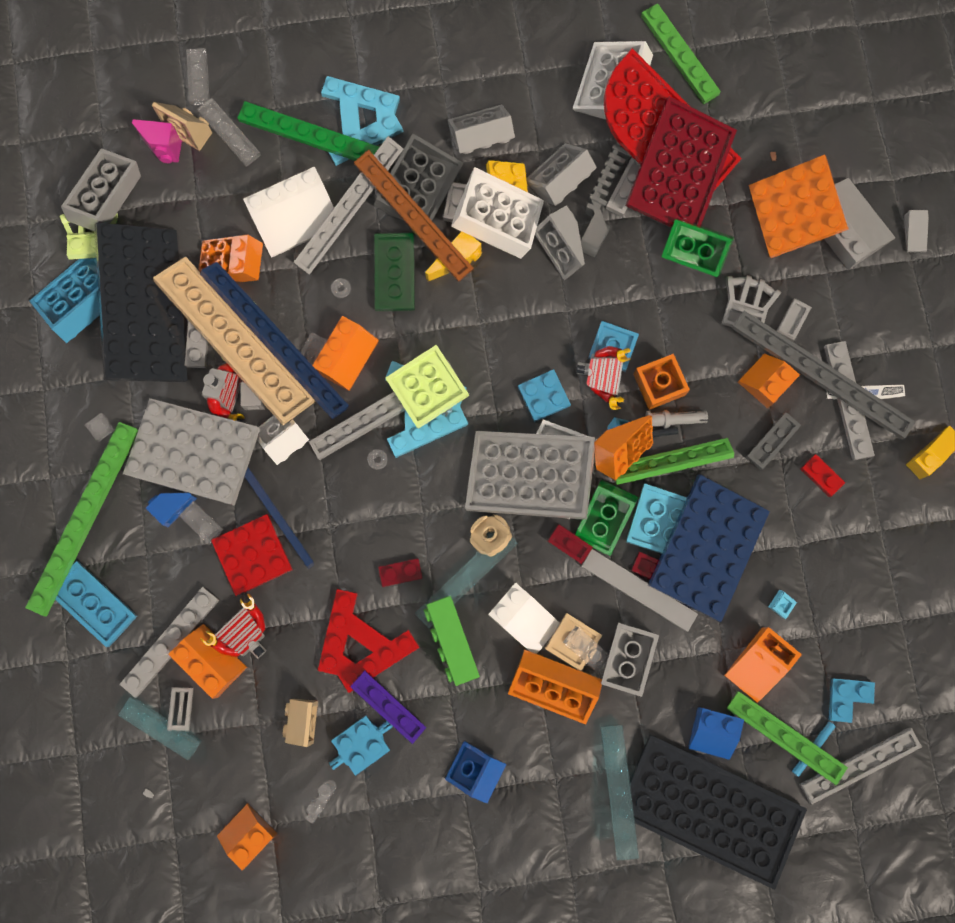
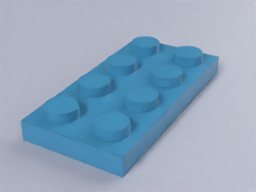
(94, 605)

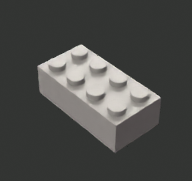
(101, 190)

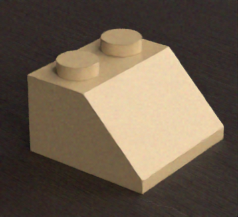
(301, 722)

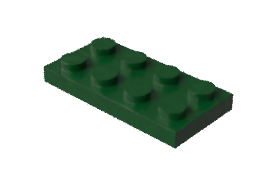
(394, 272)

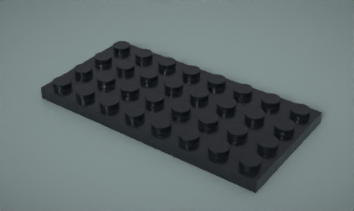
(138, 321)
(714, 812)

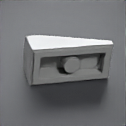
(916, 230)

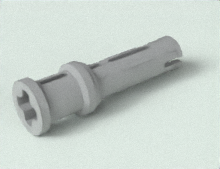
(666, 418)

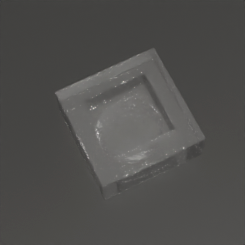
(99, 427)

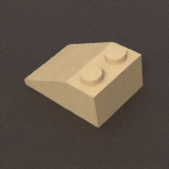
(189, 128)

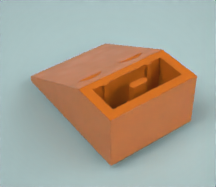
(237, 255)
(623, 446)
(762, 664)

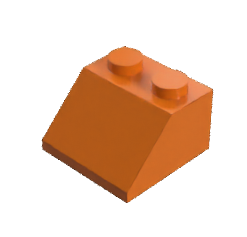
(768, 379)
(245, 836)

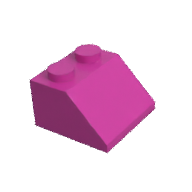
(160, 138)

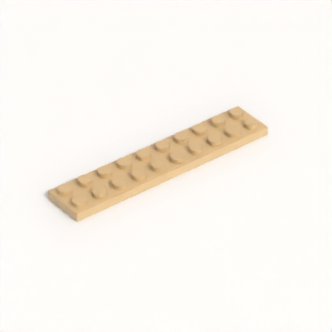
(234, 341)

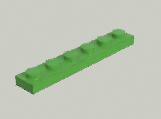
(680, 53)
(678, 460)
(787, 738)

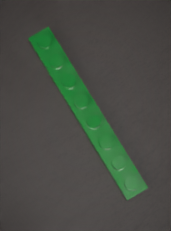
(304, 132)

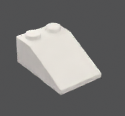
(524, 619)

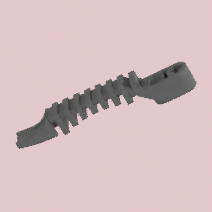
(598, 229)

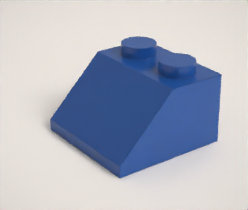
(715, 733)
(475, 772)

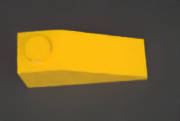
(466, 245)
(933, 454)

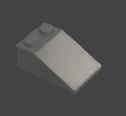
(562, 241)

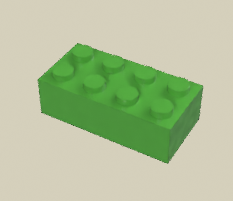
(452, 641)

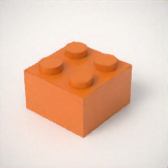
(661, 381)

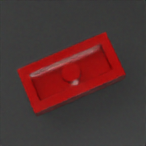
(822, 475)

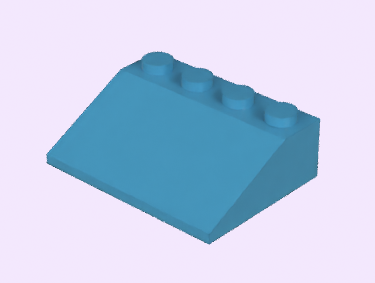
(70, 299)

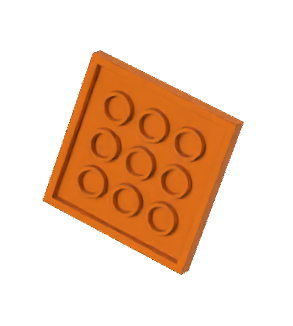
(798, 206)

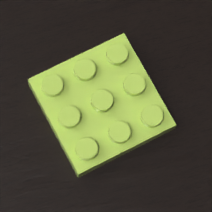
(427, 386)

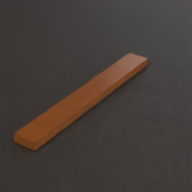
(413, 215)

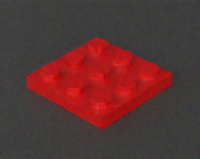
(251, 555)

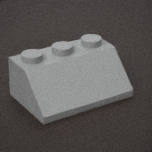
(481, 129)
(561, 173)
(630, 659)

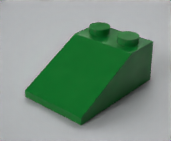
(697, 247)
(606, 517)

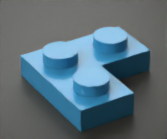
(843, 695)

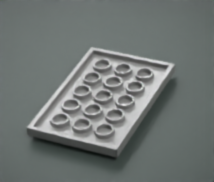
(192, 451)
(531, 474)

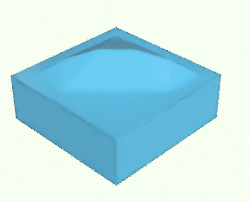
(782, 604)

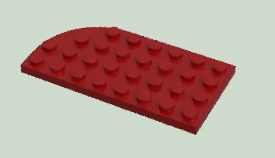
(634, 104)

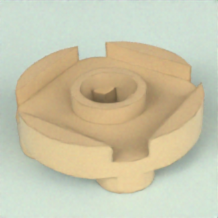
(492, 545)

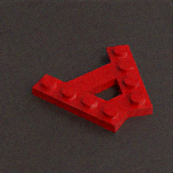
(345, 623)

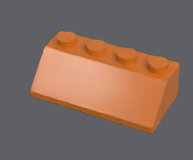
(555, 687)

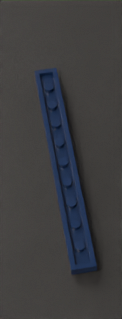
(274, 340)

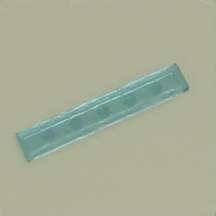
(466, 578)
(620, 793)

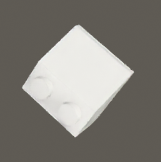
(280, 440)

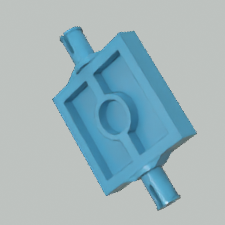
(360, 745)

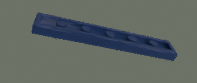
(278, 519)

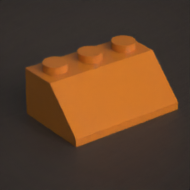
(345, 353)
(206, 665)

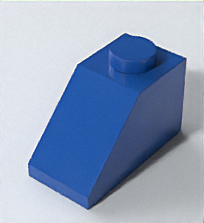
(168, 506)

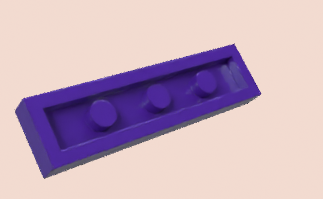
(388, 707)

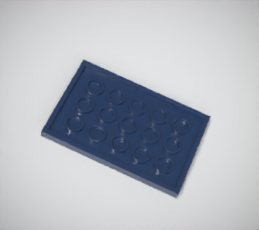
(709, 548)

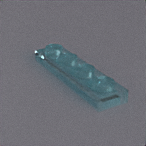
(156, 727)

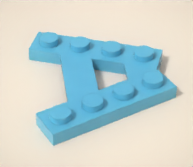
(354, 96)
(438, 427)

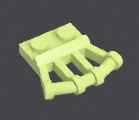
(81, 244)

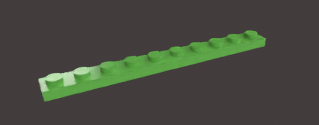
(82, 520)

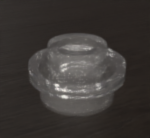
(340, 282)
(377, 453)

